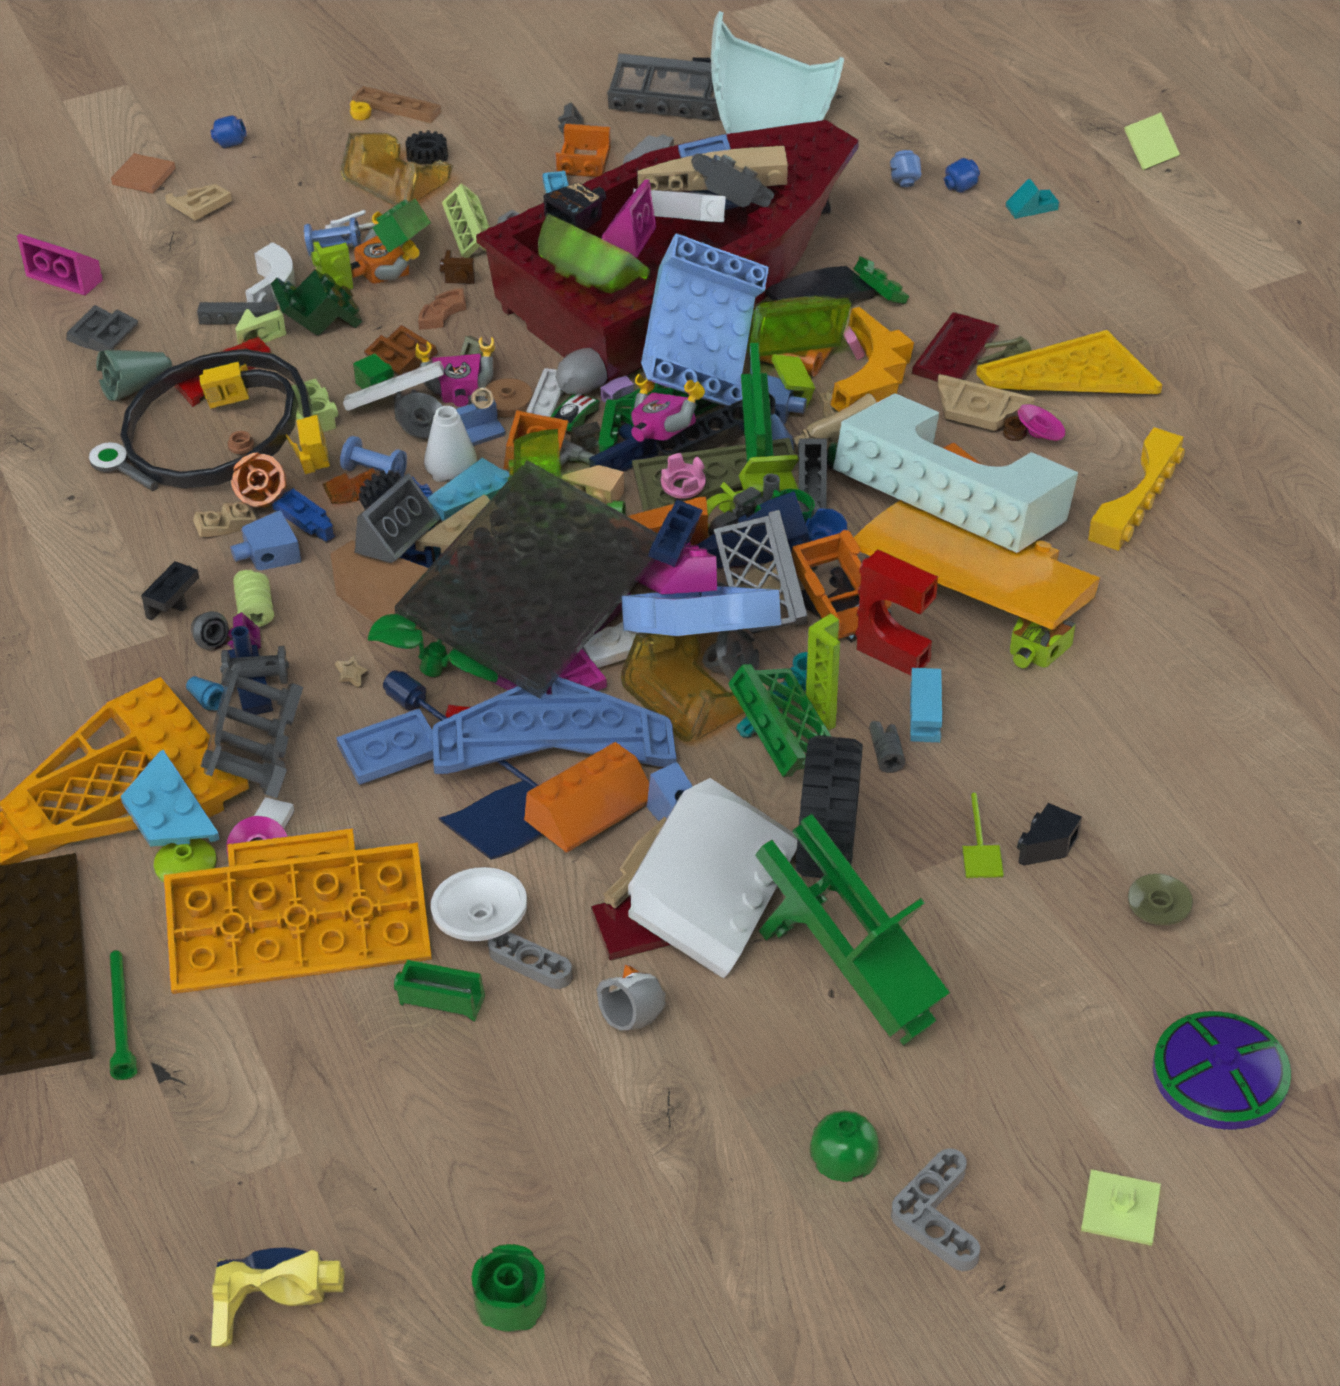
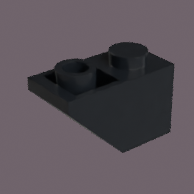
(1050, 835)

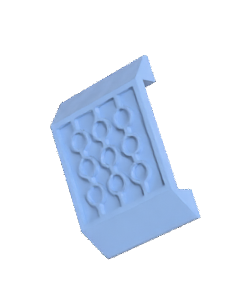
(701, 319)

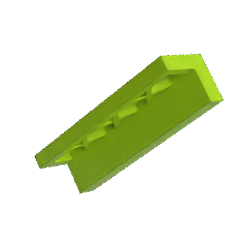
(823, 668)

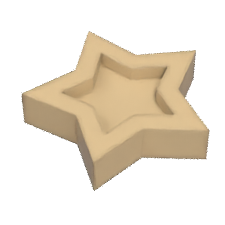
(350, 671)

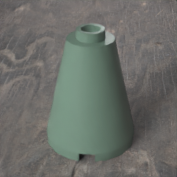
(128, 370)

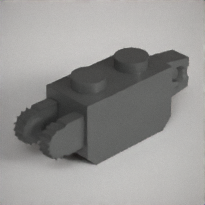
(729, 180)

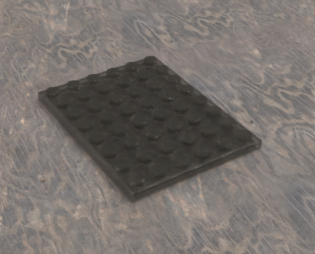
(530, 578)

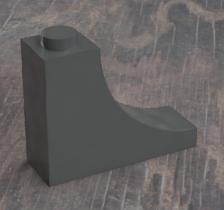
(813, 471)

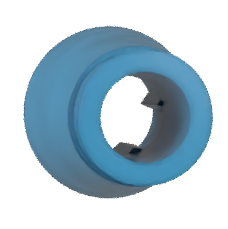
(205, 692)

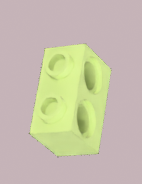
(320, 403)

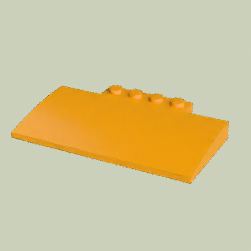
(1021, 583)
(295, 912)

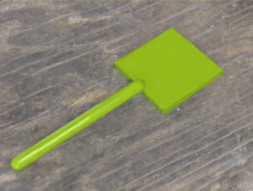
(981, 860)

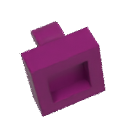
(254, 631)

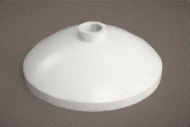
(478, 904)

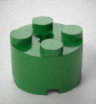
(509, 1288)

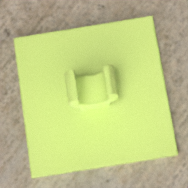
(1151, 141)
(1121, 1207)

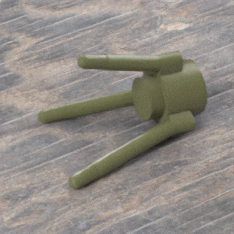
(1014, 347)

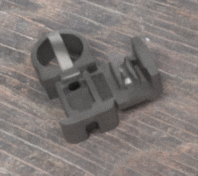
(744, 506)

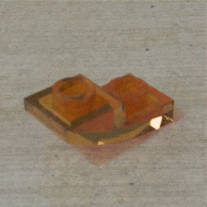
(346, 490)

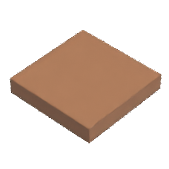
(143, 173)

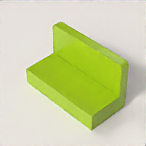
(794, 376)
(758, 467)

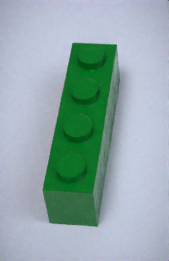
(400, 223)

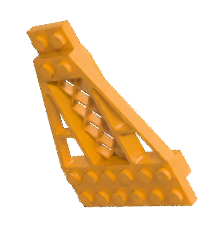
(152, 722)

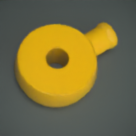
(360, 110)

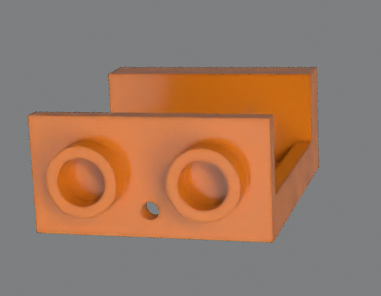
(584, 138)

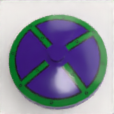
(1221, 1070)

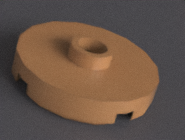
(510, 396)

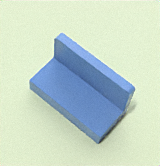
(481, 423)

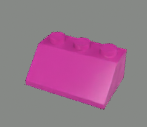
(633, 222)
(59, 265)
(692, 573)

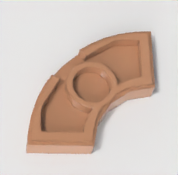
(441, 308)

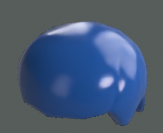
(825, 523)

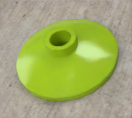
(184, 858)

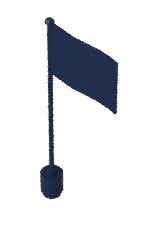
(492, 823)

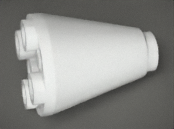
(448, 446)

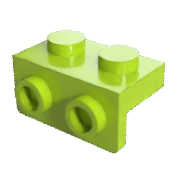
(335, 262)

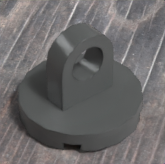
(732, 650)

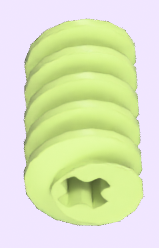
(253, 596)

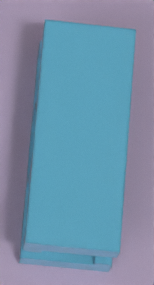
(925, 705)

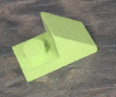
(265, 327)

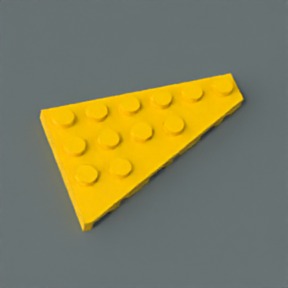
(1078, 365)

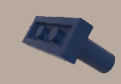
(622, 454)
(242, 645)

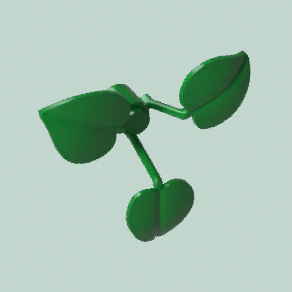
(401, 633)

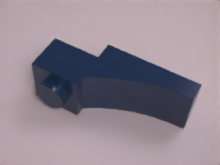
(675, 533)

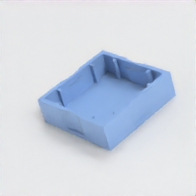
(701, 611)

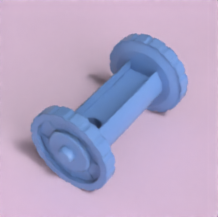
(332, 236)
(354, 454)

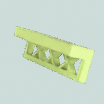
(471, 215)

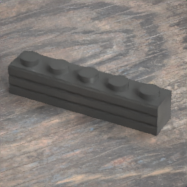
(231, 311)

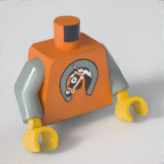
(379, 264)

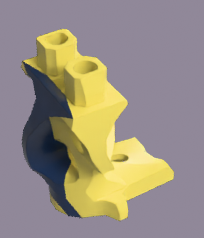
(282, 1274)

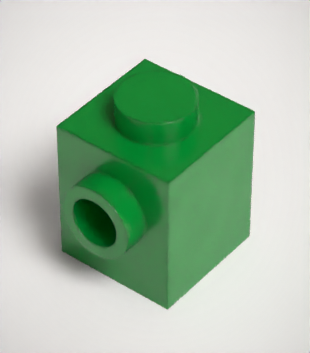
(371, 371)

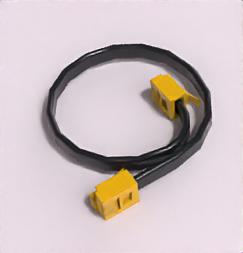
(226, 382)

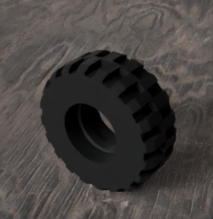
(830, 794)

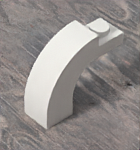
(271, 263)

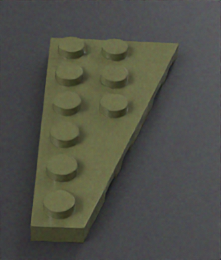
(719, 466)

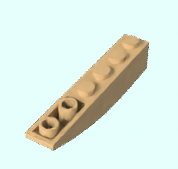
(680, 174)

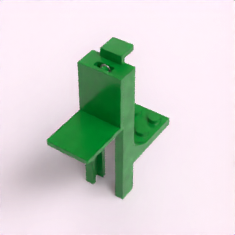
(886, 965)

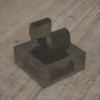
(586, 436)

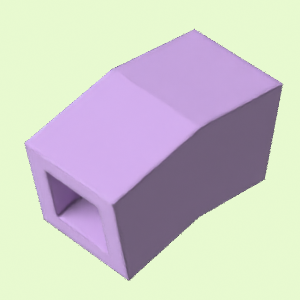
(616, 388)

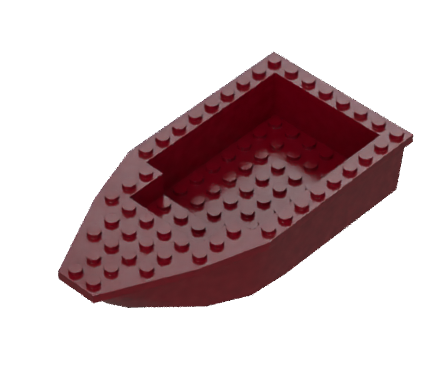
(617, 322)

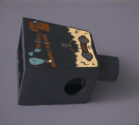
(575, 205)

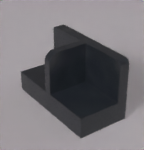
(169, 590)

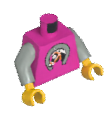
(461, 373)
(663, 415)

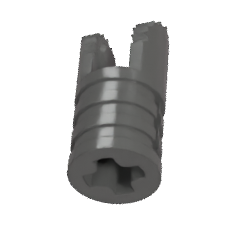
(887, 747)

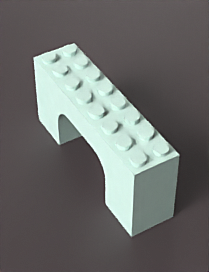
(895, 453)

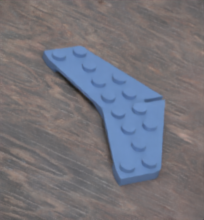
(565, 719)

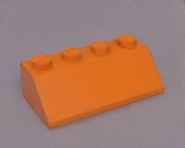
(588, 797)

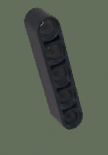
(702, 431)

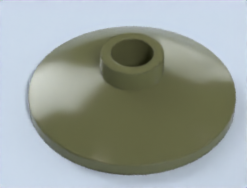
(1160, 899)

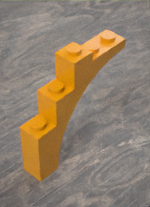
(887, 359)

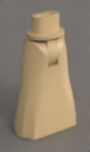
(830, 426)

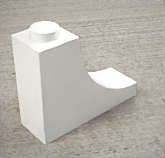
(688, 205)

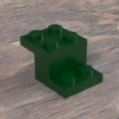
(316, 302)

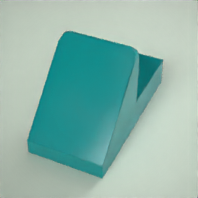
(1031, 201)

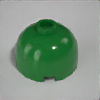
(844, 1146)

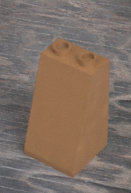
(370, 583)

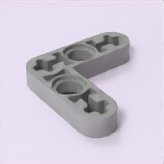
(926, 1214)

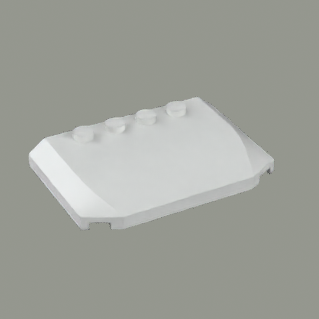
(703, 878)

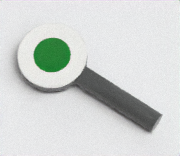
(113, 456)

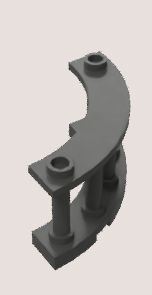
(272, 772)

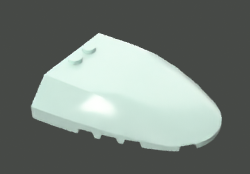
(765, 88)

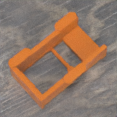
(821, 551)

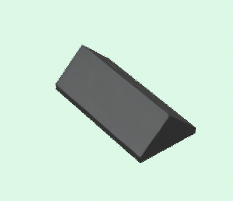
(394, 521)

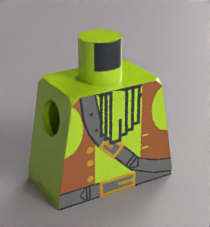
(1040, 644)

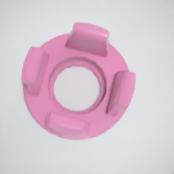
(677, 470)

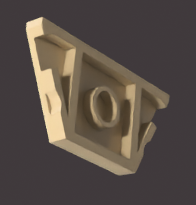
(978, 403)
(448, 530)

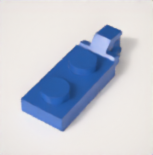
(305, 514)

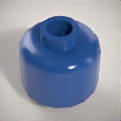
(228, 131)
(961, 175)

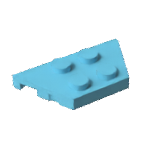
(165, 806)

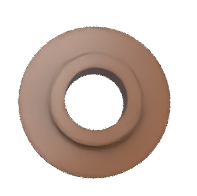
(240, 442)

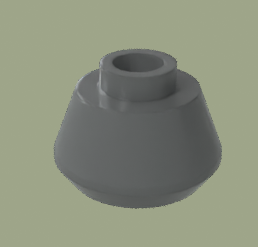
(209, 630)

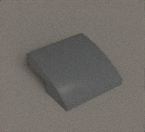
(101, 329)

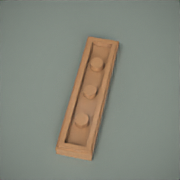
(398, 104)

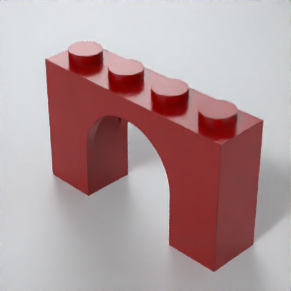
(877, 631)

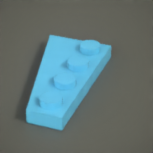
(477, 480)

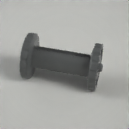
(259, 665)

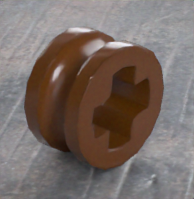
(1014, 429)

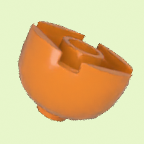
(259, 480)

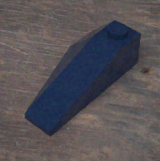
(793, 524)

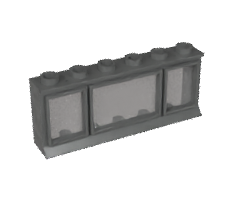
(663, 87)

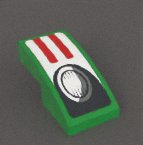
(575, 409)

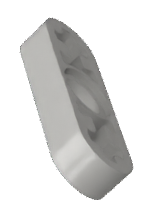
(537, 971)

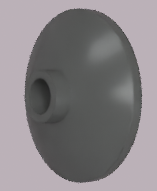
(415, 407)

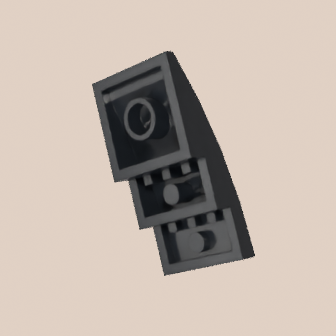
(829, 281)

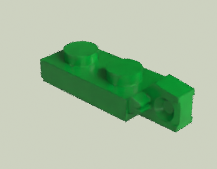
(878, 280)

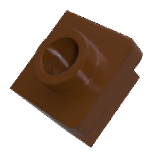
(457, 269)

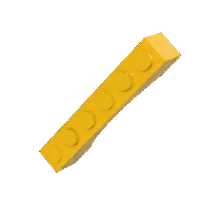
(1117, 518)

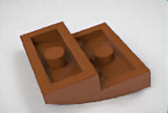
(400, 350)

